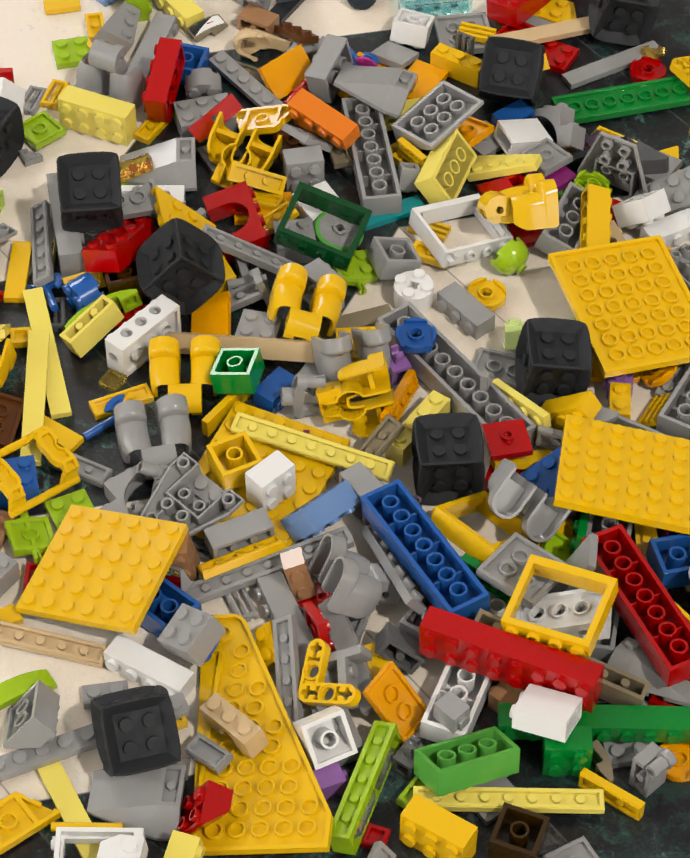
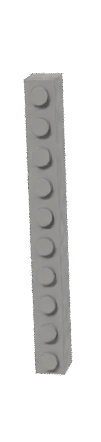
(279, 602)

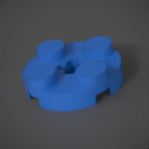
(410, 344)

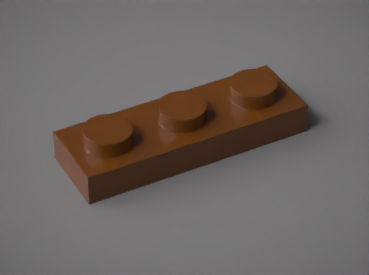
(296, 33)

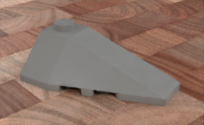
(631, 658)

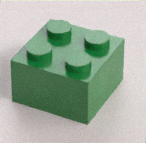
(237, 370)
(568, 757)

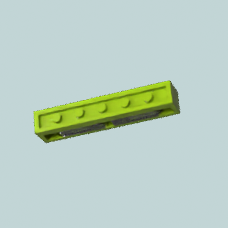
(364, 787)

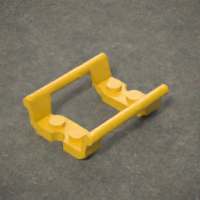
(58, 456)

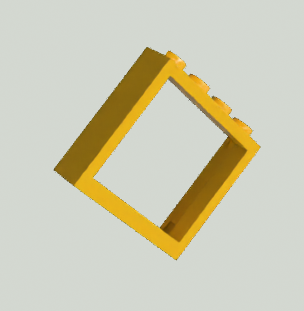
(446, 520)
(571, 576)

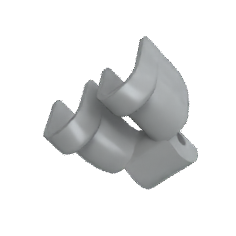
(95, 68)
(334, 353)
(172, 423)
(515, 495)
(351, 578)

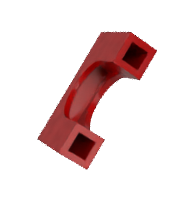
(234, 201)

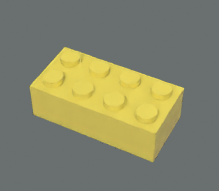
(97, 115)
(446, 169)

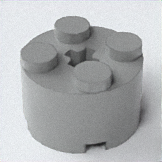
(202, 83)

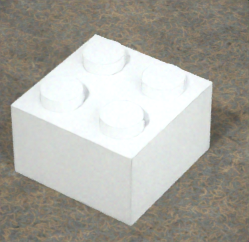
(641, 209)
(270, 481)

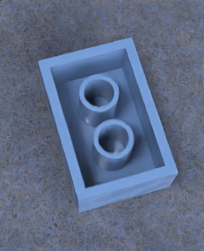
(321, 512)

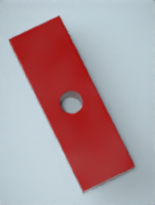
(203, 126)

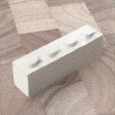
(672, 228)
(147, 666)

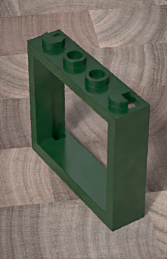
(330, 204)

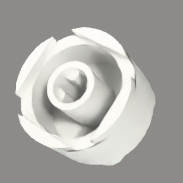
(414, 288)

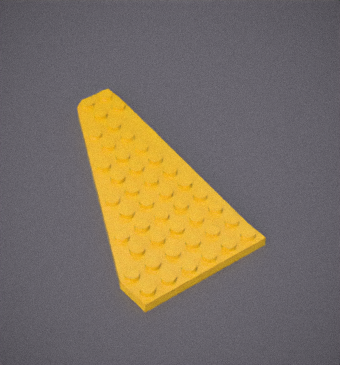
(275, 794)

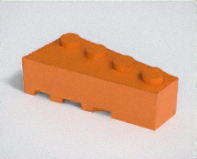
(322, 120)

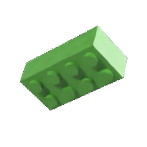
(466, 761)

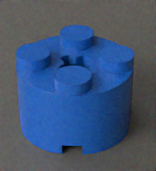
(81, 291)

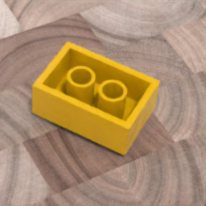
(436, 830)

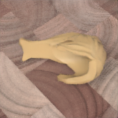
(250, 41)

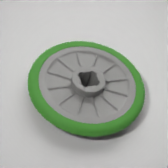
(327, 227)

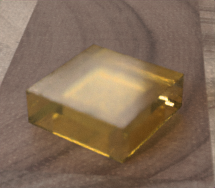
(113, 380)

